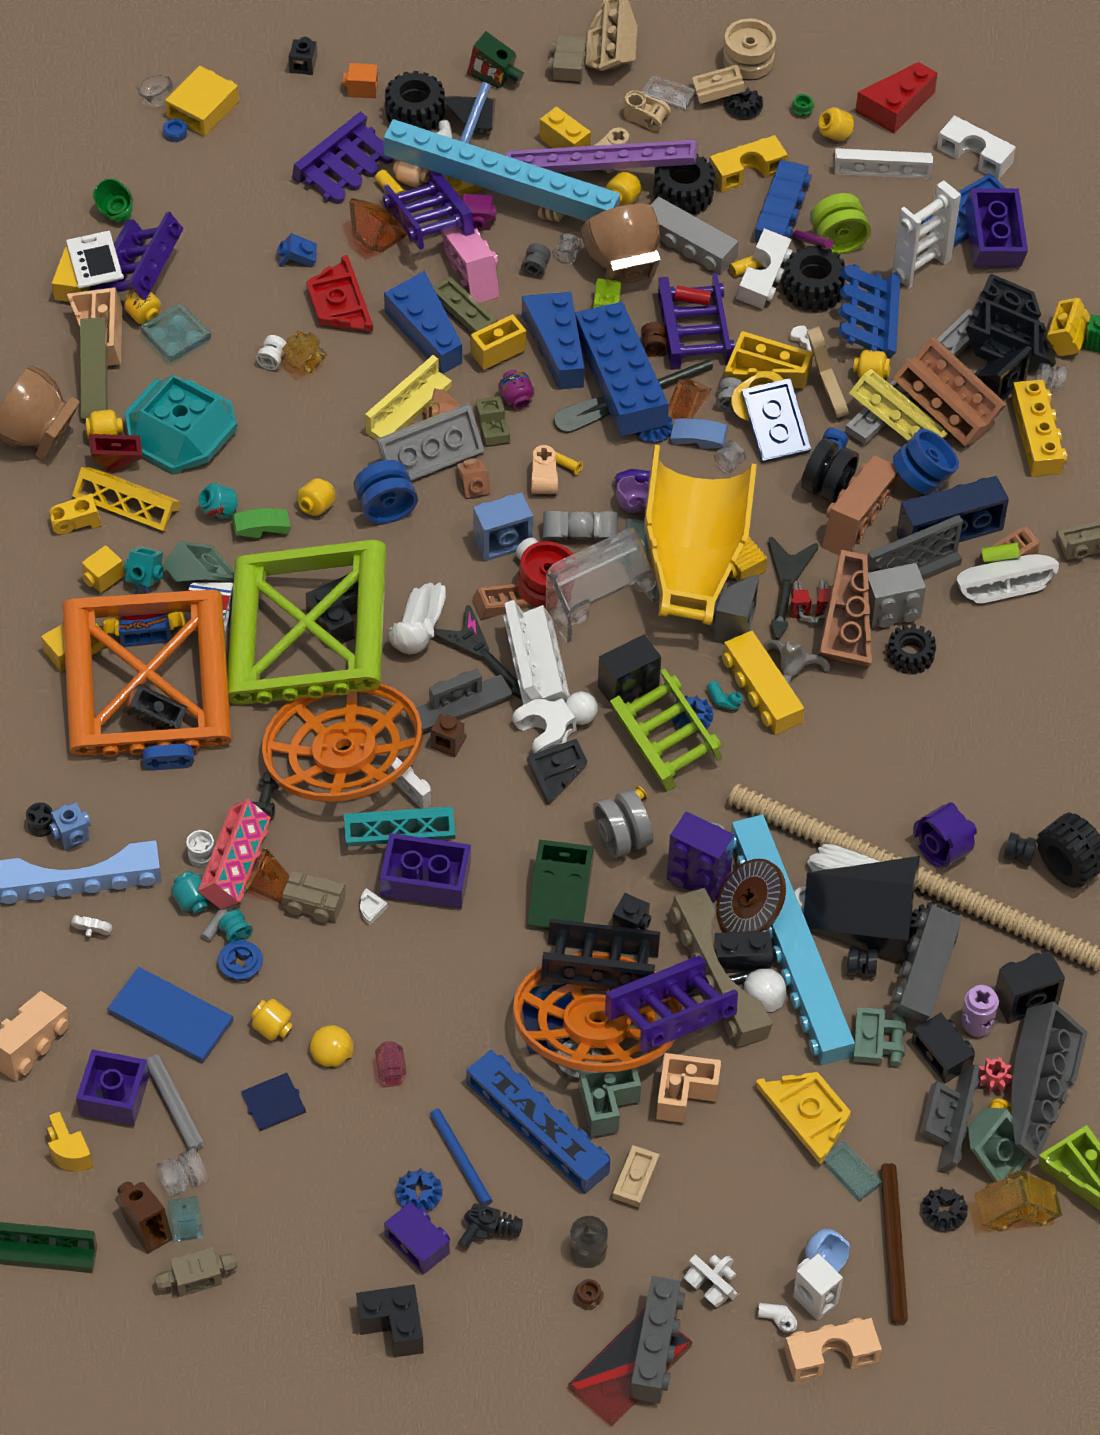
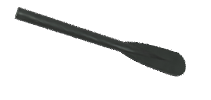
(592, 410)

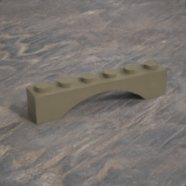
(694, 917)

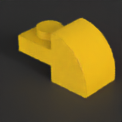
(67, 1150)

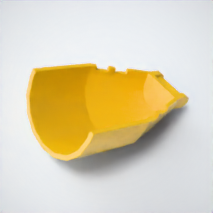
(695, 536)

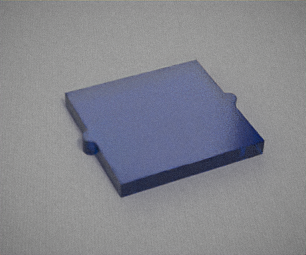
(273, 1101)

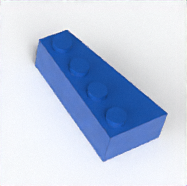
(556, 332)

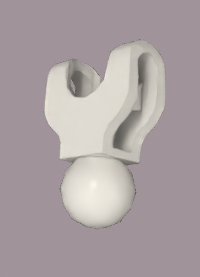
(556, 718)

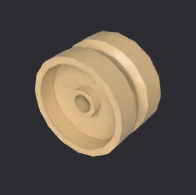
(751, 46)

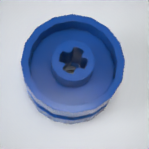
(926, 461)
(385, 492)

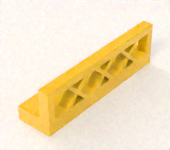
(130, 489)

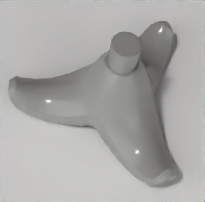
(794, 658)

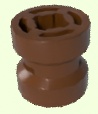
(654, 339)

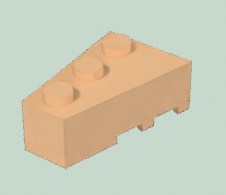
(102, 304)
(30, 1034)

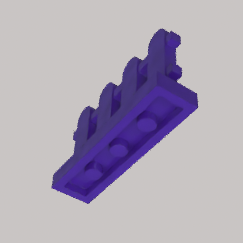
(329, 157)

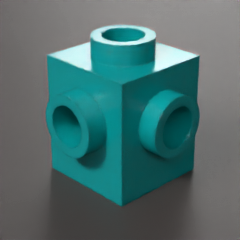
(144, 566)

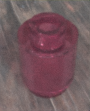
(390, 1063)

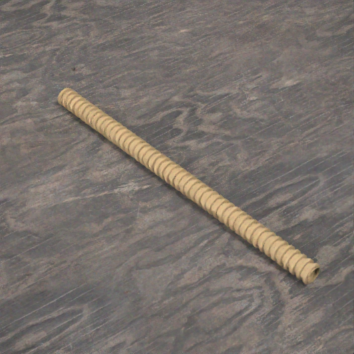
(927, 881)

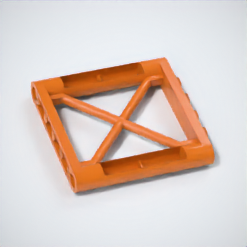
(80, 624)

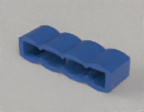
(783, 199)

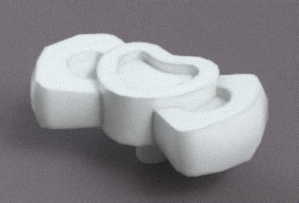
(800, 335)
(91, 925)

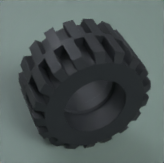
(415, 100)
(697, 186)
(813, 264)
(1070, 849)

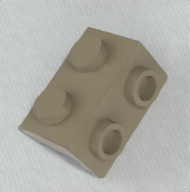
(1079, 540)

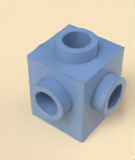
(70, 825)

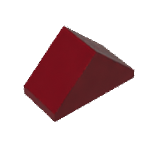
(115, 451)

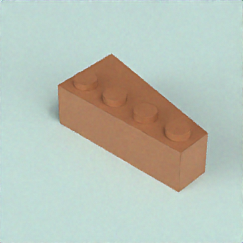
(859, 504)
(847, 622)

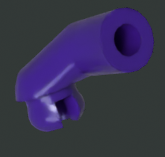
(640, 475)

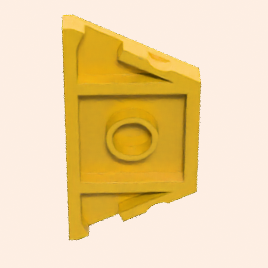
(808, 1109)

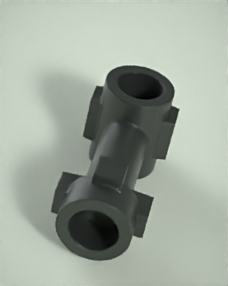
(268, 786)

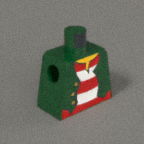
(493, 62)

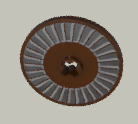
(751, 897)

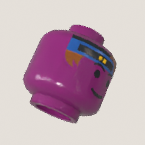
(516, 389)

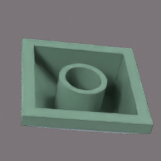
(197, 564)
(994, 1143)

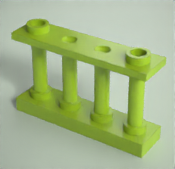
(653, 751)

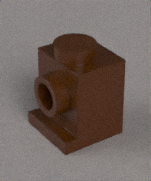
(450, 729)

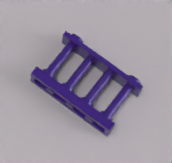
(443, 195)
(154, 255)
(675, 332)
(662, 985)

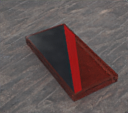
(608, 1377)

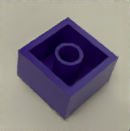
(112, 1087)

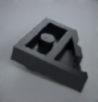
(557, 768)

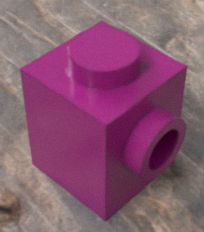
(482, 210)

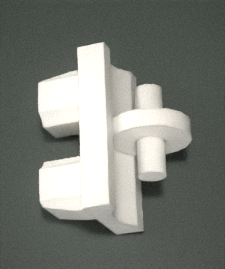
(701, 1271)

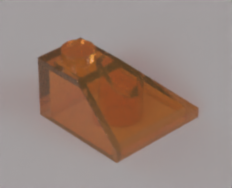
(374, 226)

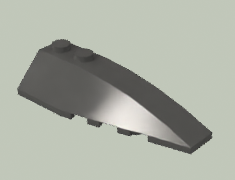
(1042, 1073)

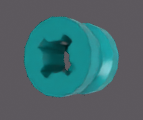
(235, 926)

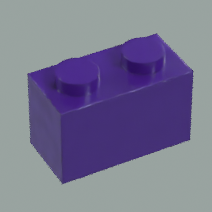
(417, 1237)

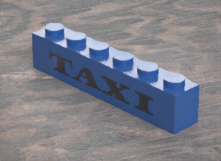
(538, 1121)

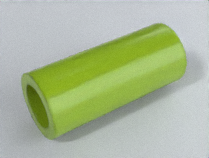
(1001, 552)

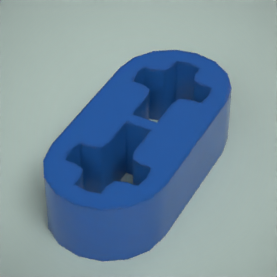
(168, 756)

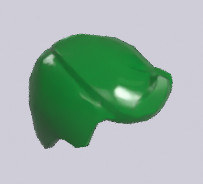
(113, 200)

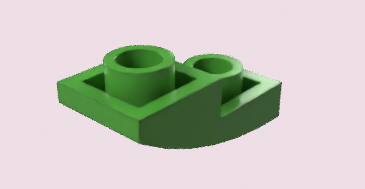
(255, 521)

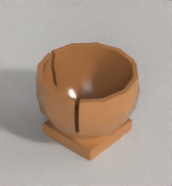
(624, 242)
(35, 412)

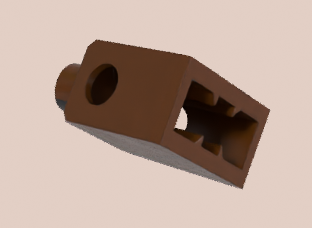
(138, 1206)

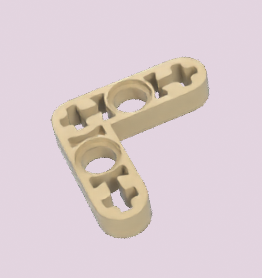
(826, 373)

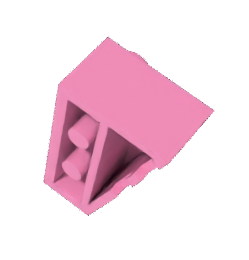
(474, 261)

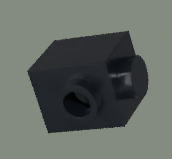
(632, 913)

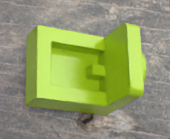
(607, 292)

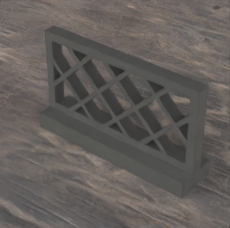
(929, 559)

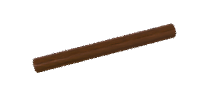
(894, 1245)

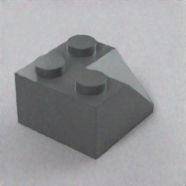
(735, 609)

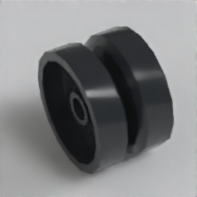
(829, 470)

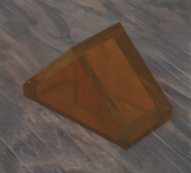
(687, 399)
(268, 877)

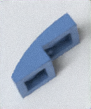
(703, 432)

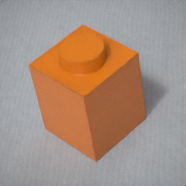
(361, 80)

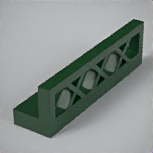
(47, 1247)

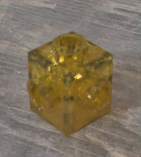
(304, 351)

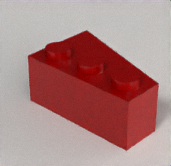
(897, 96)

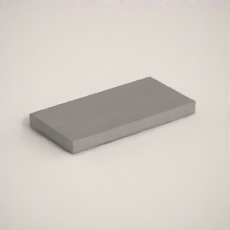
(434, 442)

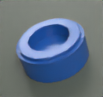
(175, 130)

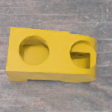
(74, 515)

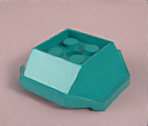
(180, 423)

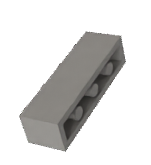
(694, 237)

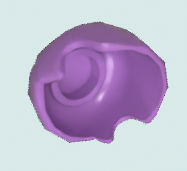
(632, 495)

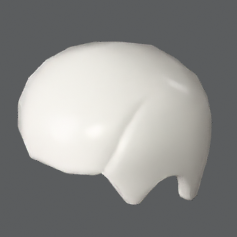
(767, 987)

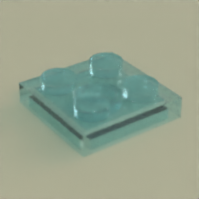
(175, 332)

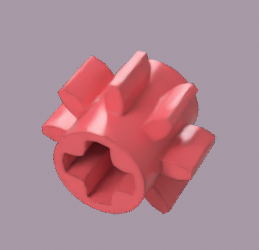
(992, 1068)

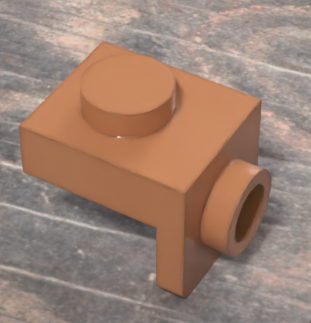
(474, 477)

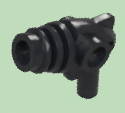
(488, 1221)

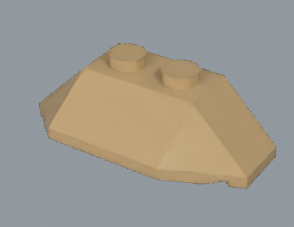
(612, 36)

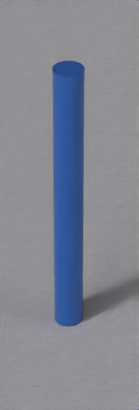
(461, 1157)

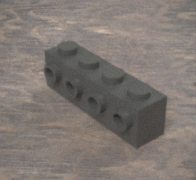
(926, 964)
(655, 1339)

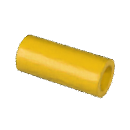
(384, 178)
(739, 267)

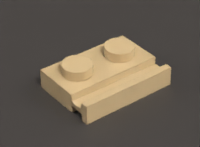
(718, 84)

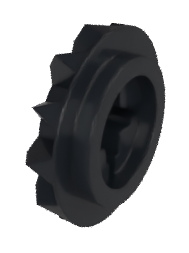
(744, 109)
(943, 1220)

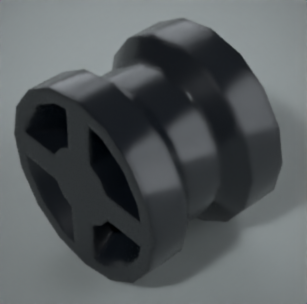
(37, 813)

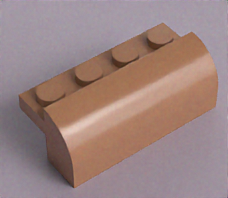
(950, 392)

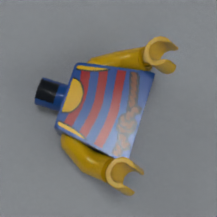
(143, 629)

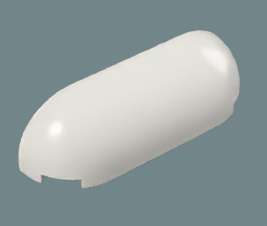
(1007, 578)

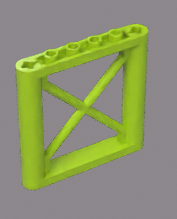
(363, 667)

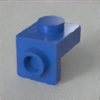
(297, 249)

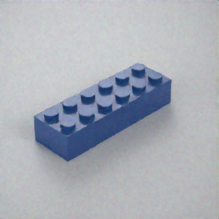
(622, 369)

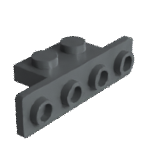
(461, 697)
(948, 1115)

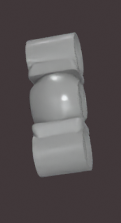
(579, 525)

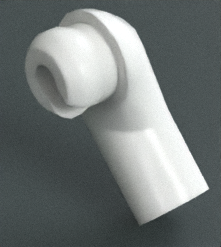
(780, 1314)

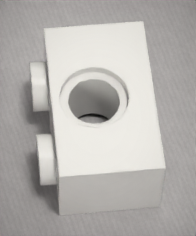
(817, 1286)

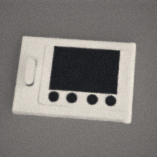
(94, 259)

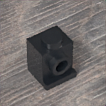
(303, 50)

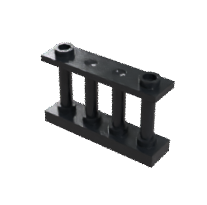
(598, 972)

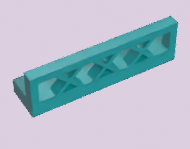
(399, 822)

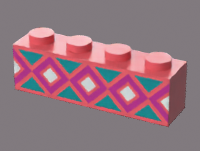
(234, 854)

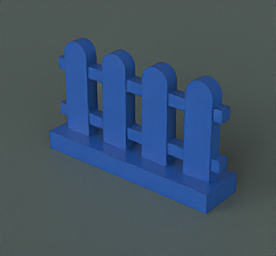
(883, 307)

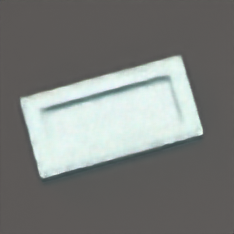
(852, 1171)

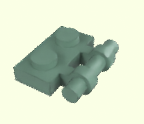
(870, 1034)

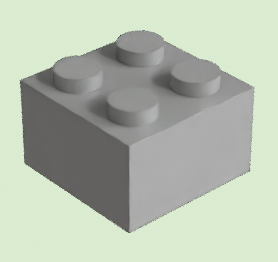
(895, 595)

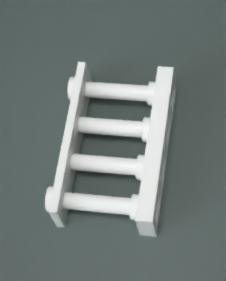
(939, 241)

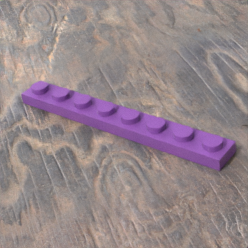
(610, 156)

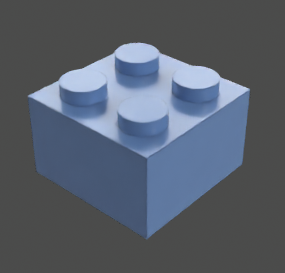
(501, 526)

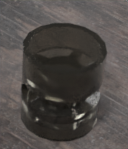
(588, 1241)

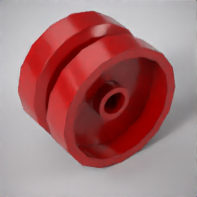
(533, 570)

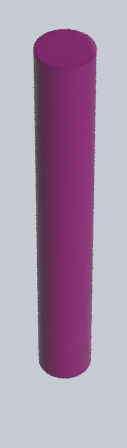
(812, 239)

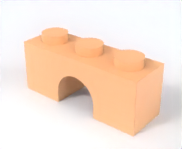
(854, 1339)

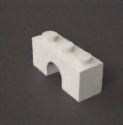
(963, 137)
(758, 284)

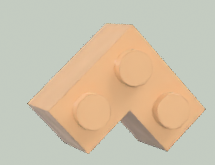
(684, 1079)

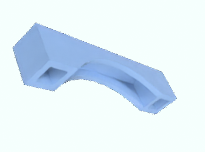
(132, 866)

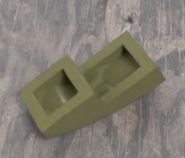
(492, 420)

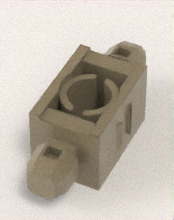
(196, 1272)

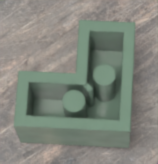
(602, 1095)

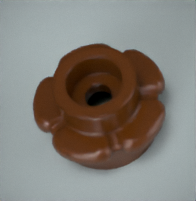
(589, 1286)

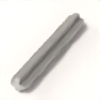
(174, 1102)

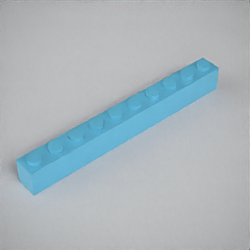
(497, 172)
(798, 954)

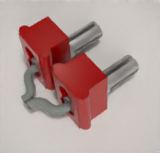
(801, 603)

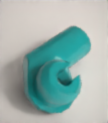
(723, 700)

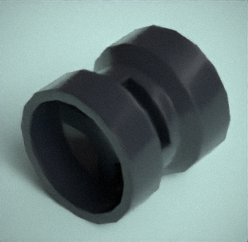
(1020, 848)
(862, 962)

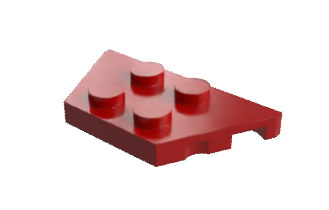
(339, 298)

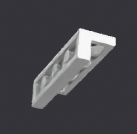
(883, 163)

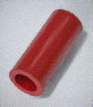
(692, 295)

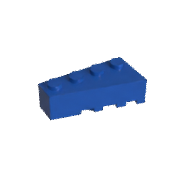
(424, 320)

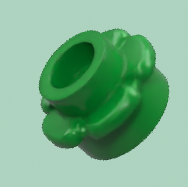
(802, 105)

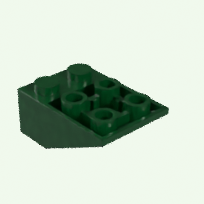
(560, 883)

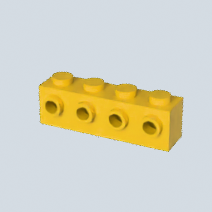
(1038, 428)

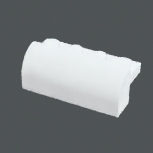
(535, 654)

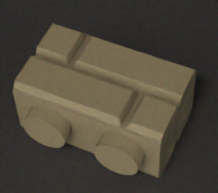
(313, 896)

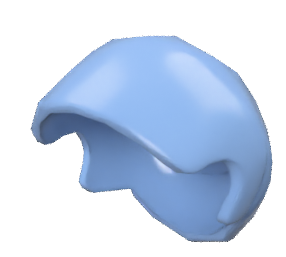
(830, 1247)

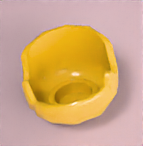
(331, 1046)

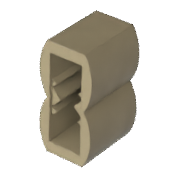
(568, 58)

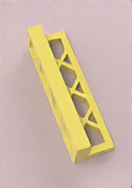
(406, 400)
(893, 406)

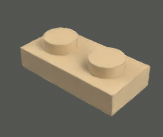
(636, 1176)

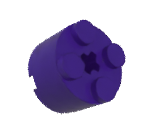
(945, 835)

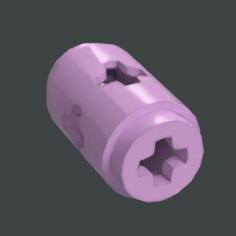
(979, 1011)

